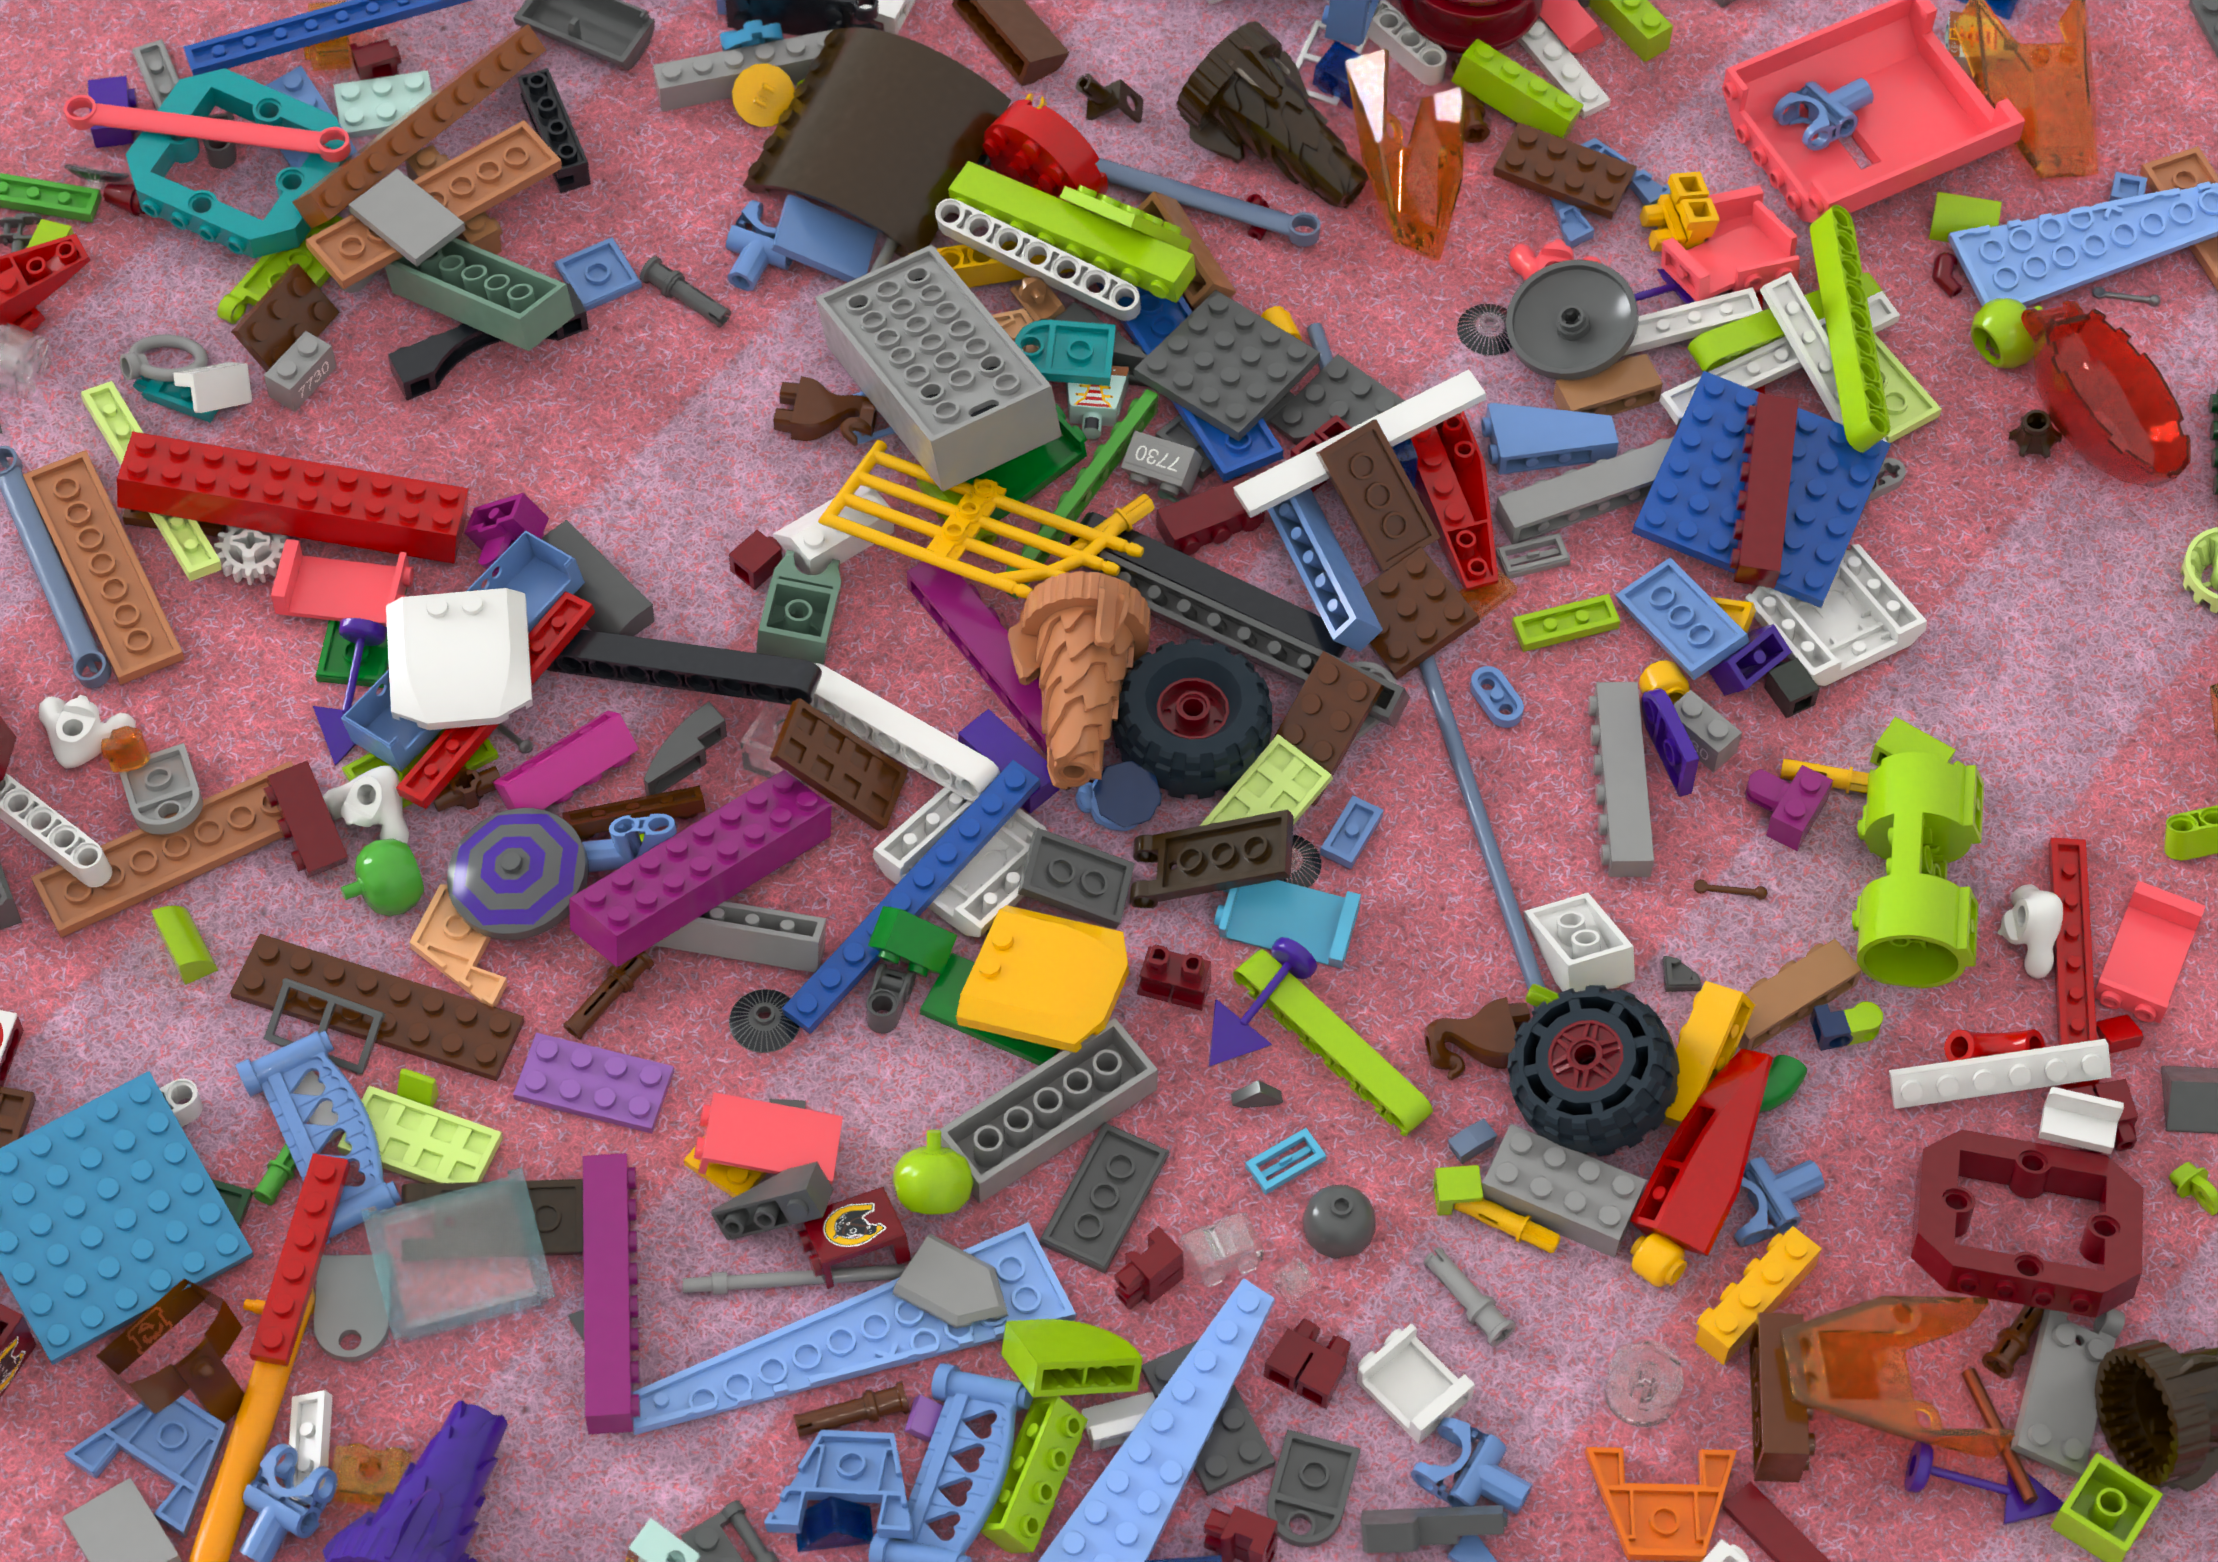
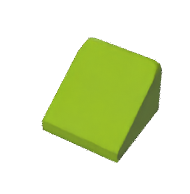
(417, 1087)

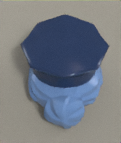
(1122, 797)

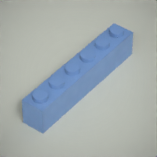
(1325, 571)

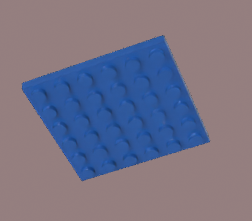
(1699, 485)

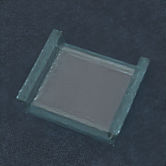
(459, 1258)

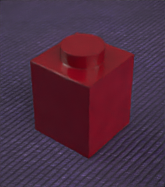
(755, 559)

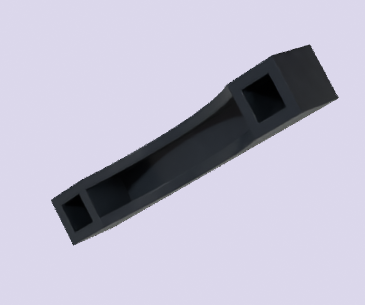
(426, 363)

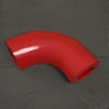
(1970, 1044)

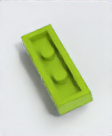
(1565, 622)

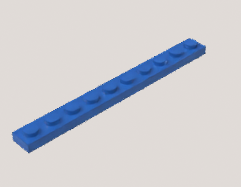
(303, 31)
(913, 893)

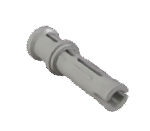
(1480, 1308)

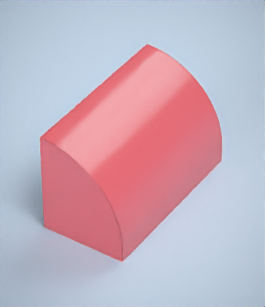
(1571, 24)

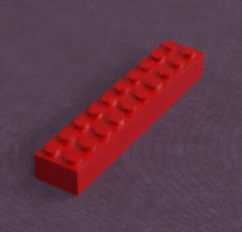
(292, 497)

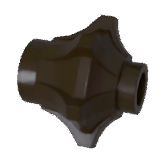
(2035, 434)

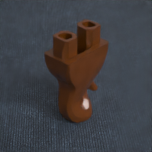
(821, 411)
(1483, 1036)

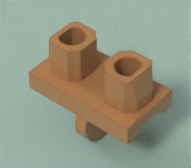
(1038, 299)

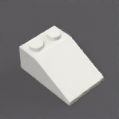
(1581, 944)

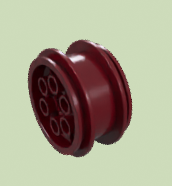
(1460, 22)

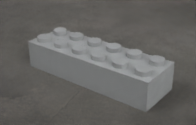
(1050, 1109)

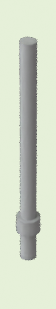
(721, 1282)

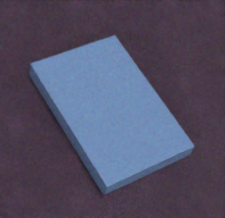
(824, 239)

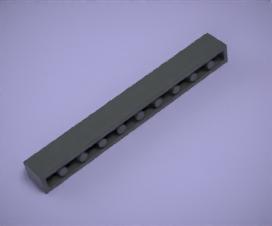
(1243, 634)

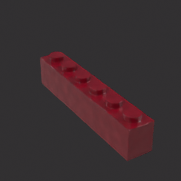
(1765, 490)

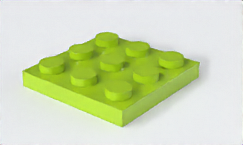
(1126, 215)

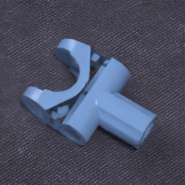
(1828, 114)
(753, 248)
(625, 841)
(1775, 1197)
(1479, 1476)
(275, 1507)

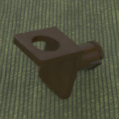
(1108, 98)

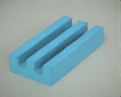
(1270, 1185)

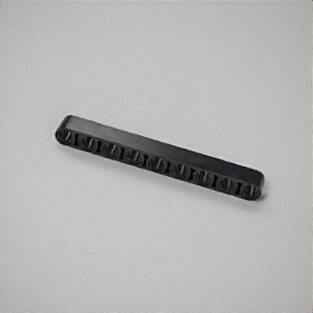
(1224, 589)
(689, 667)

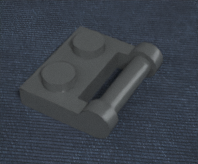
(714, 1545)

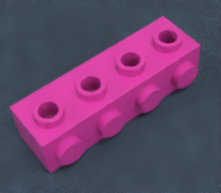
(568, 764)

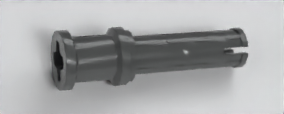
(674, 285)

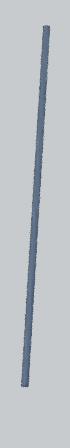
(1465, 777)

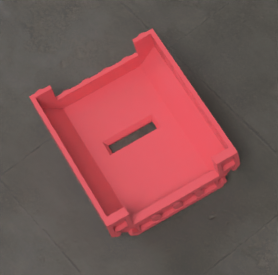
(1917, 127)

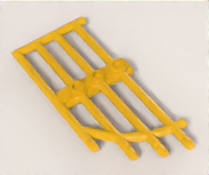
(964, 524)

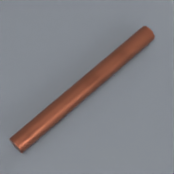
(1993, 1422)

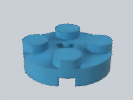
(752, 34)

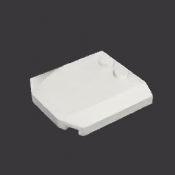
(1856, 626)
(459, 658)
(987, 880)

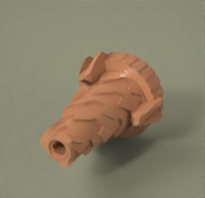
(1081, 642)

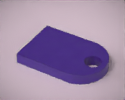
(1670, 740)

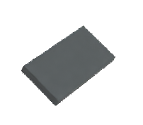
(1104, 1197)

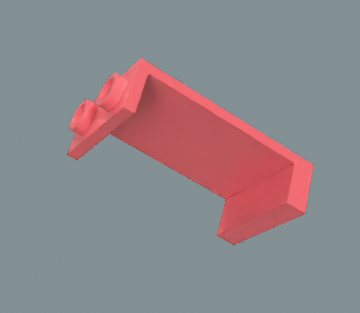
(1734, 211)
(1713, 264)
(337, 587)
(2148, 952)
(766, 1136)

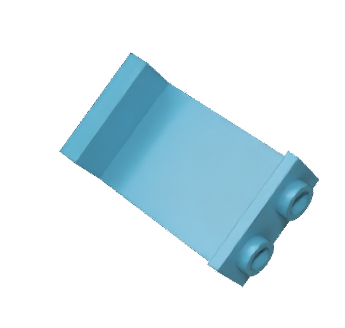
(1281, 909)

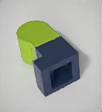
(1845, 1026)

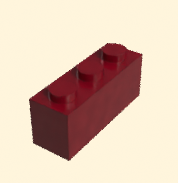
(1205, 518)
(305, 820)

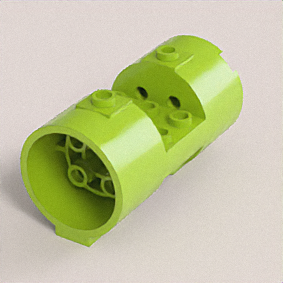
(1915, 921)

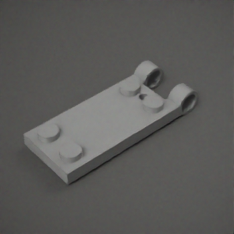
(2059, 1395)

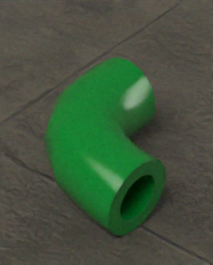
(1783, 1081)

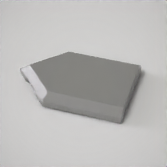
(951, 1285)

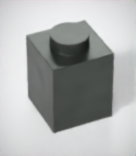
(1791, 687)

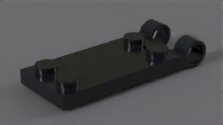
(802, 16)

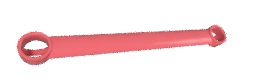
(207, 128)

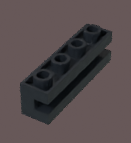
(555, 128)

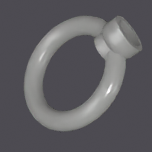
(136, 363)

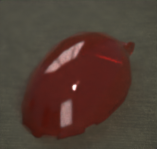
(2106, 396)

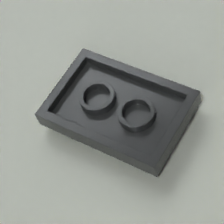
(1076, 878)

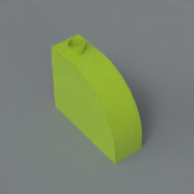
(1069, 1358)

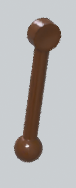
(1759, 892)

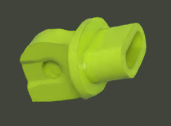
(2195, 1183)

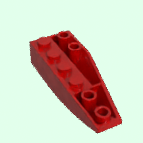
(36, 273)
(1456, 497)
(1706, 1158)

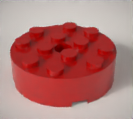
(1042, 150)

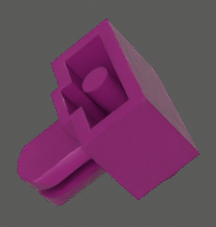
(501, 523)
(1792, 804)

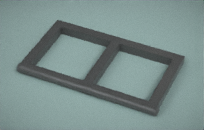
(325, 1022)

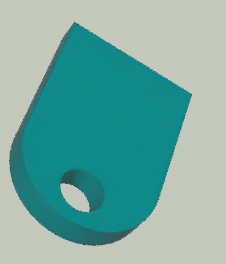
(1070, 350)

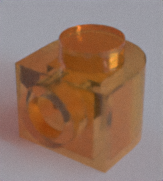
(125, 749)

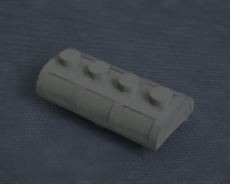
(597, 27)

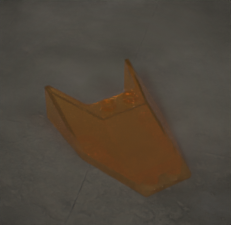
(2044, 82)
(1414, 183)
(1859, 1370)

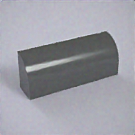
(616, 601)

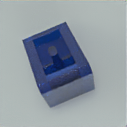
(835, 1525)

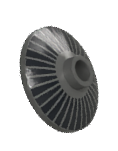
(757, 1033)

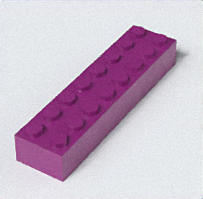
(699, 868)

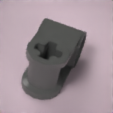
(220, 154)
(890, 993)

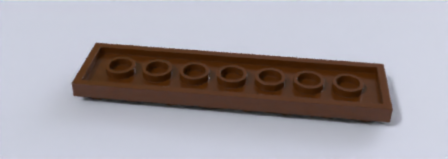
(416, 1016)

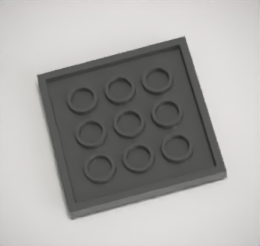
(1227, 365)

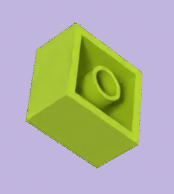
(2106, 1510)

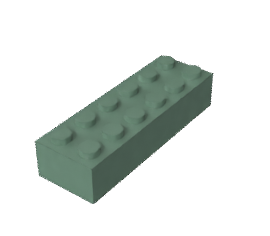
(485, 293)

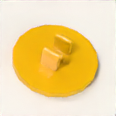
(762, 94)

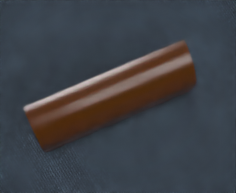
(1015, 37)

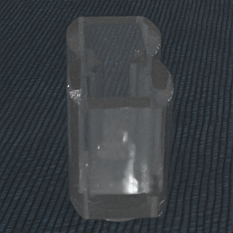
(1221, 1249)

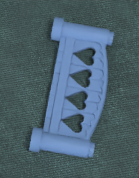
(279, 1077)
(965, 1399)

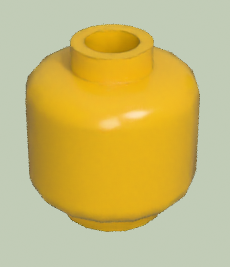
(1666, 676)
(1658, 1260)

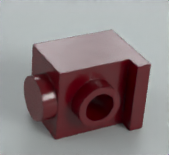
(375, 59)

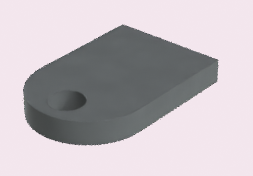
(1311, 1485)

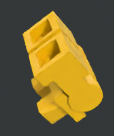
(1683, 214)

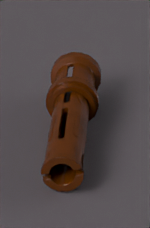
(1474, 125)
(618, 980)
(2013, 1342)
(870, 1406)

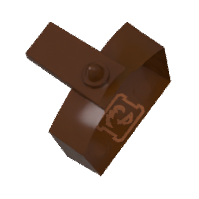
(199, 1371)

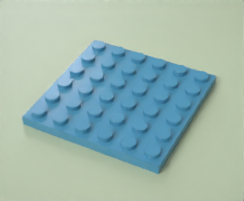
(108, 1217)

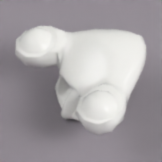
(76, 728)
(371, 801)
(2034, 922)

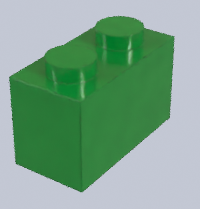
(912, 941)

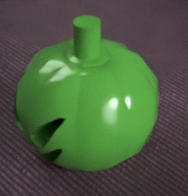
(386, 878)

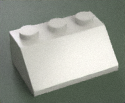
(818, 544)

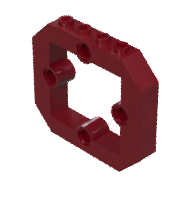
(2110, 1237)

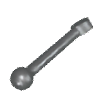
(2100, 293)
(525, 746)

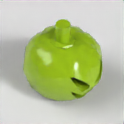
(2003, 326)
(933, 1178)

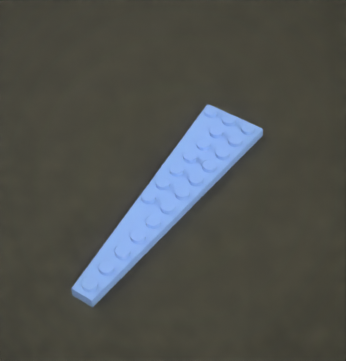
(2084, 245)
(855, 1340)
(1145, 1478)

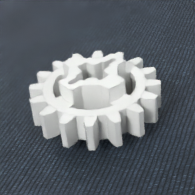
(255, 550)

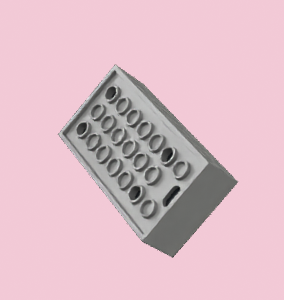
(938, 367)

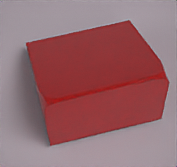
(2119, 1033)

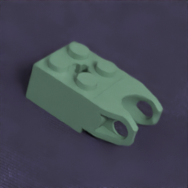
(799, 612)

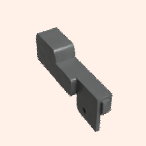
(1410, 1528)

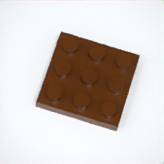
(1416, 611)

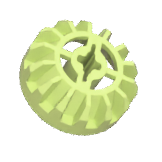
(2199, 555)

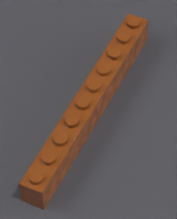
(418, 126)

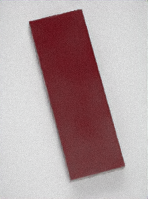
(1770, 1527)

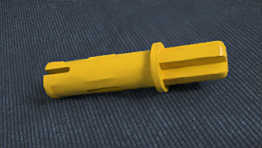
(1122, 518)
(1842, 778)
(1511, 1223)

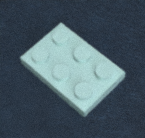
(377, 103)

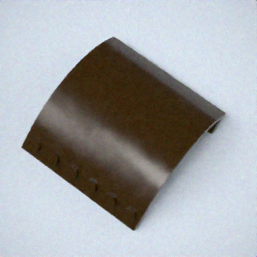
(879, 132)

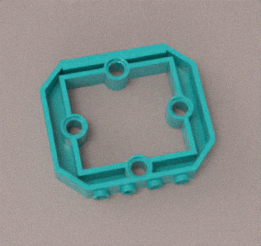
(241, 233)

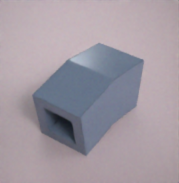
(1472, 1140)

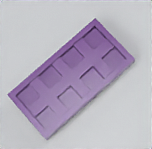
(594, 1082)

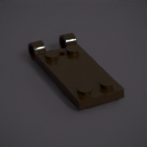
(1214, 857)
(554, 1204)

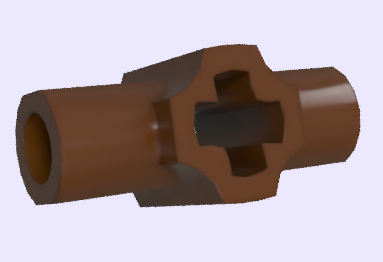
(478, 783)

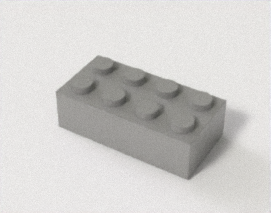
(1563, 1190)

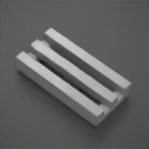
(1537, 566)

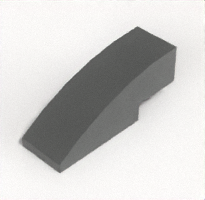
(685, 749)

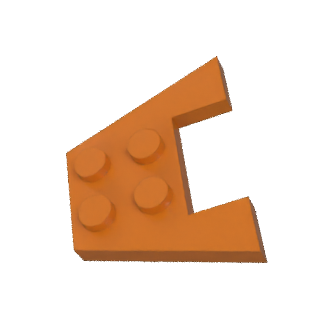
(1662, 1519)

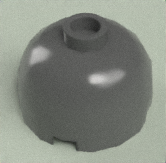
(1339, 1221)

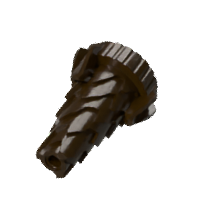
(1256, 98)
(2161, 1412)

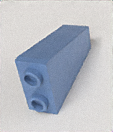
(1546, 438)

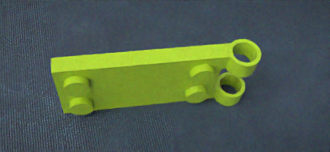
(268, 271)

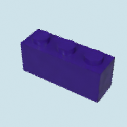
(1002, 745)

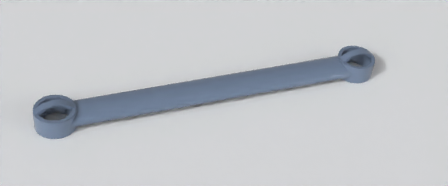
(1214, 202)
(51, 572)

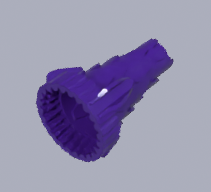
(435, 1499)

